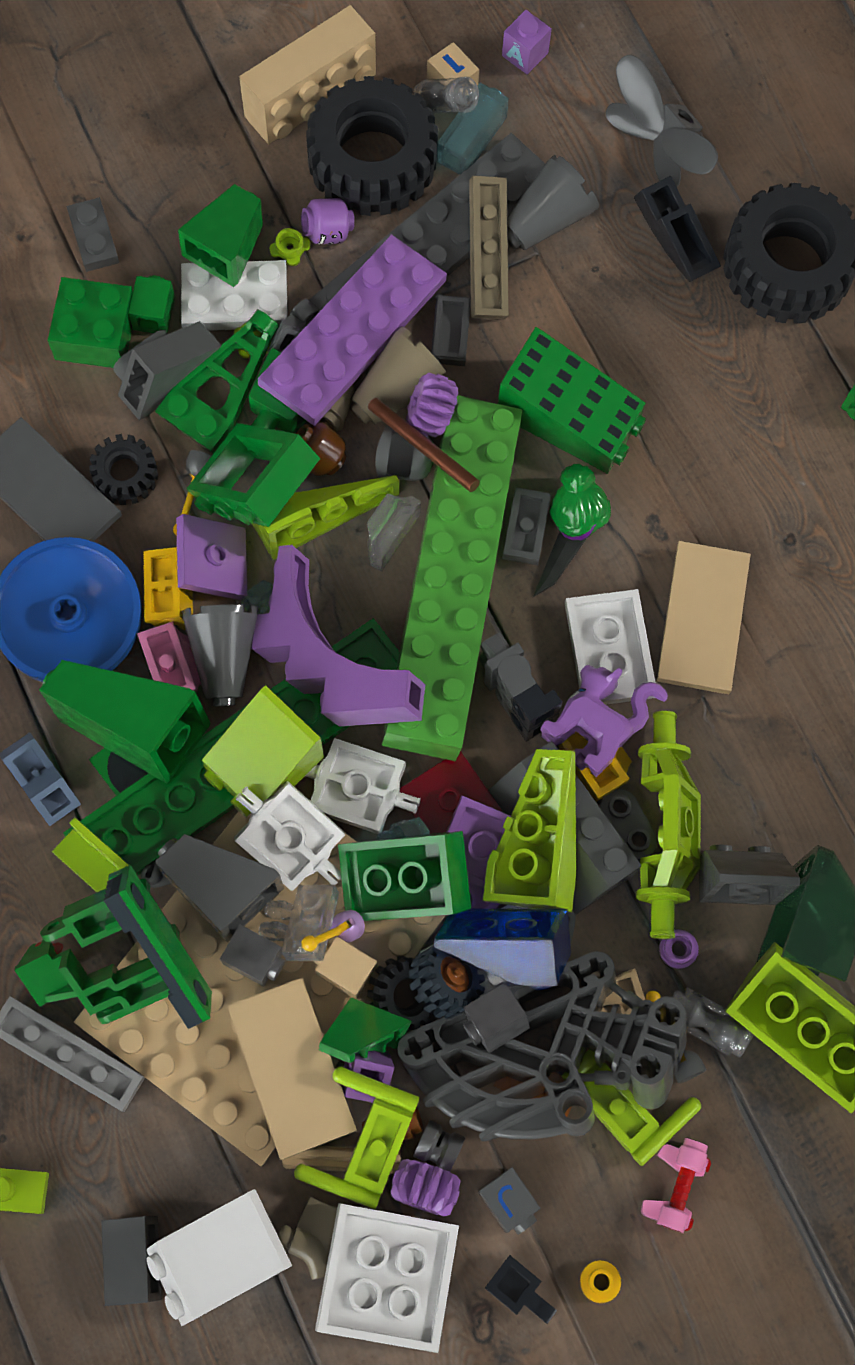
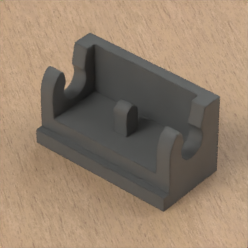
(125, 1260)

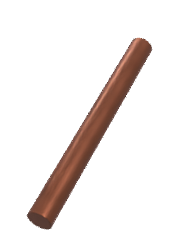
(424, 445)

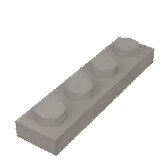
(68, 1054)

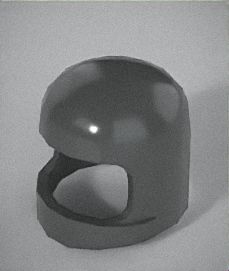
(400, 458)

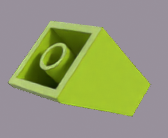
(262, 750)

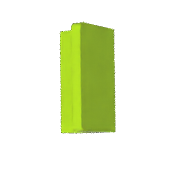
(88, 856)

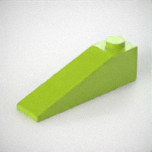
(323, 509)
(538, 848)

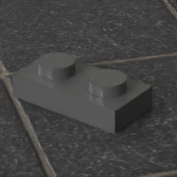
(92, 234)
(526, 526)

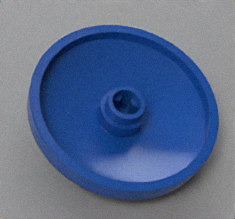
(68, 605)

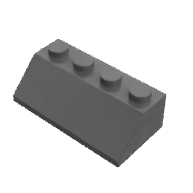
(601, 853)

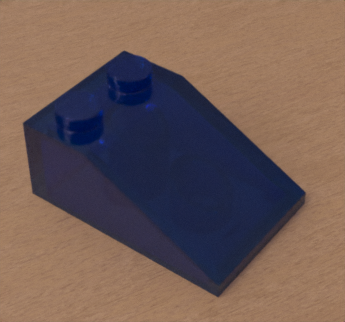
(510, 943)

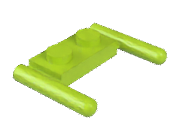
(629, 1121)
(376, 1145)

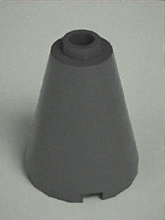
(549, 205)
(221, 649)

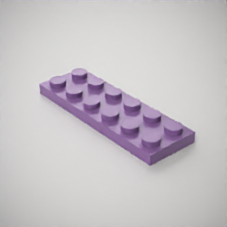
(352, 330)

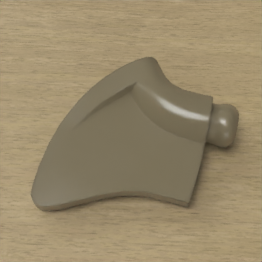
(312, 1236)

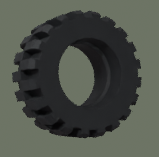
(372, 108)
(801, 215)

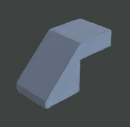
(39, 779)

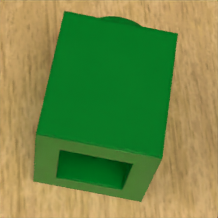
(151, 304)

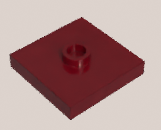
(441, 791)

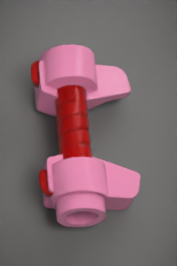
(690, 1162)

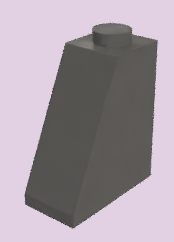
(162, 365)

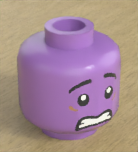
(327, 221)

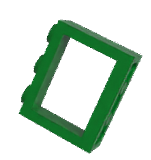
(288, 467)

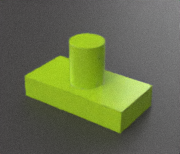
(23, 1190)

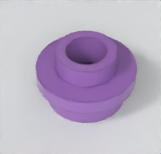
(689, 944)

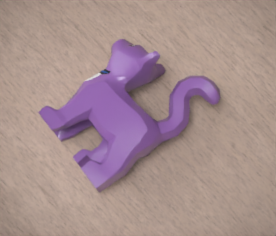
(596, 721)

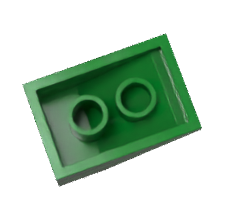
(405, 876)

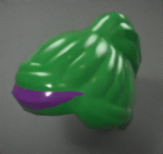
(579, 504)

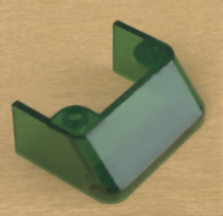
(817, 917)

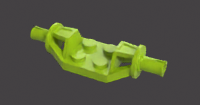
(670, 873)

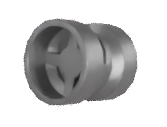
(448, 1145)

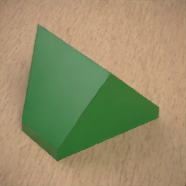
(361, 1030)

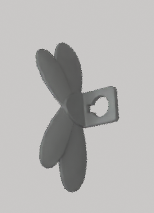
(647, 118)

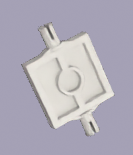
(359, 786)
(289, 835)

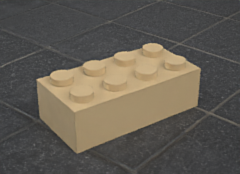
(290, 82)

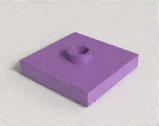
(211, 557)

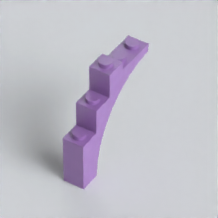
(349, 691)

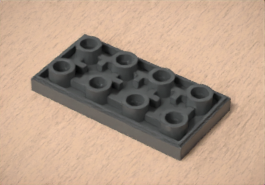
(48, 489)

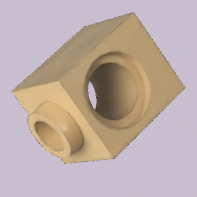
(346, 967)

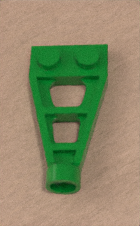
(196, 418)

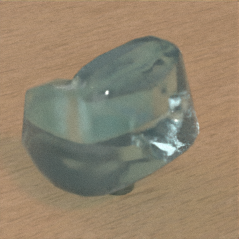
(258, 597)

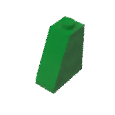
(223, 234)

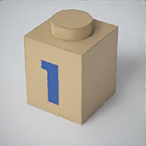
(451, 64)

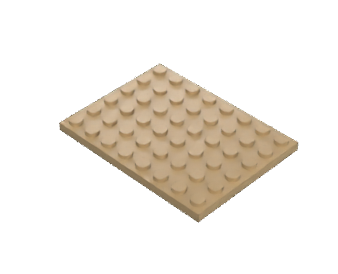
(206, 1064)

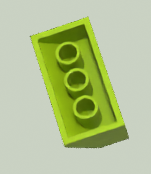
(800, 1022)

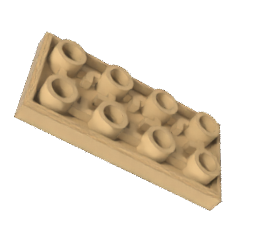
(703, 617)
(289, 1071)

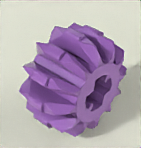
(432, 404)
(425, 1187)

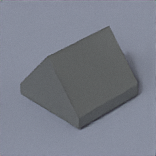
(286, 333)

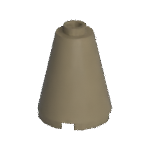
(395, 375)

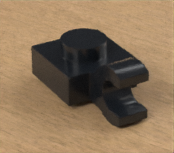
(516, 1287)

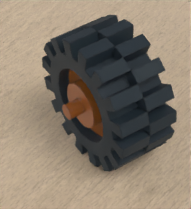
(445, 982)

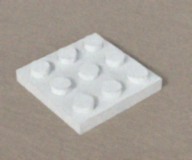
(387, 1278)

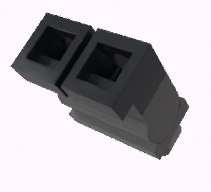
(516, 687)

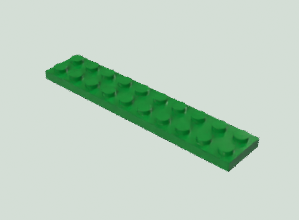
(154, 812)

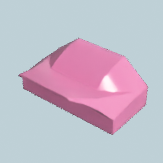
(169, 656)

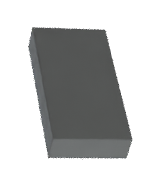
(451, 329)

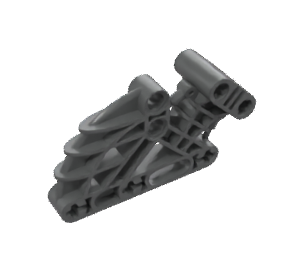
(638, 1045)

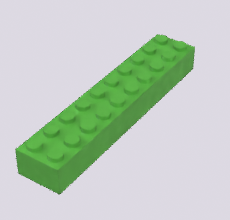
(455, 576)

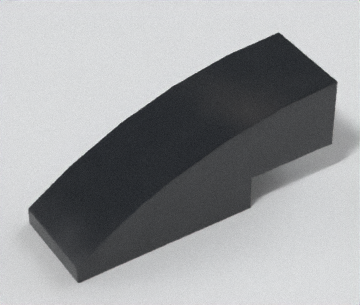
(677, 229)

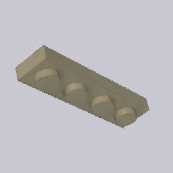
(488, 247)

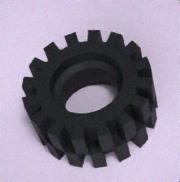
(117, 451)
(384, 989)

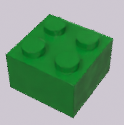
(90, 322)

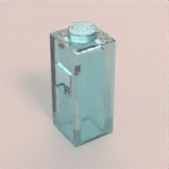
(472, 131)

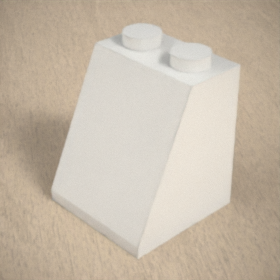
(217, 1258)

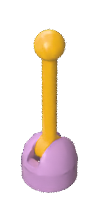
(339, 928)

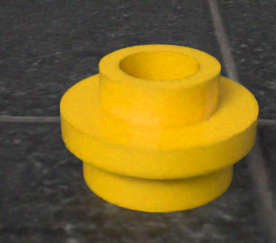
(587, 1281)

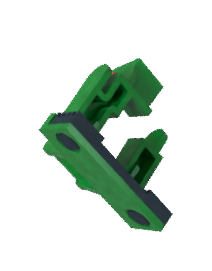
(109, 991)

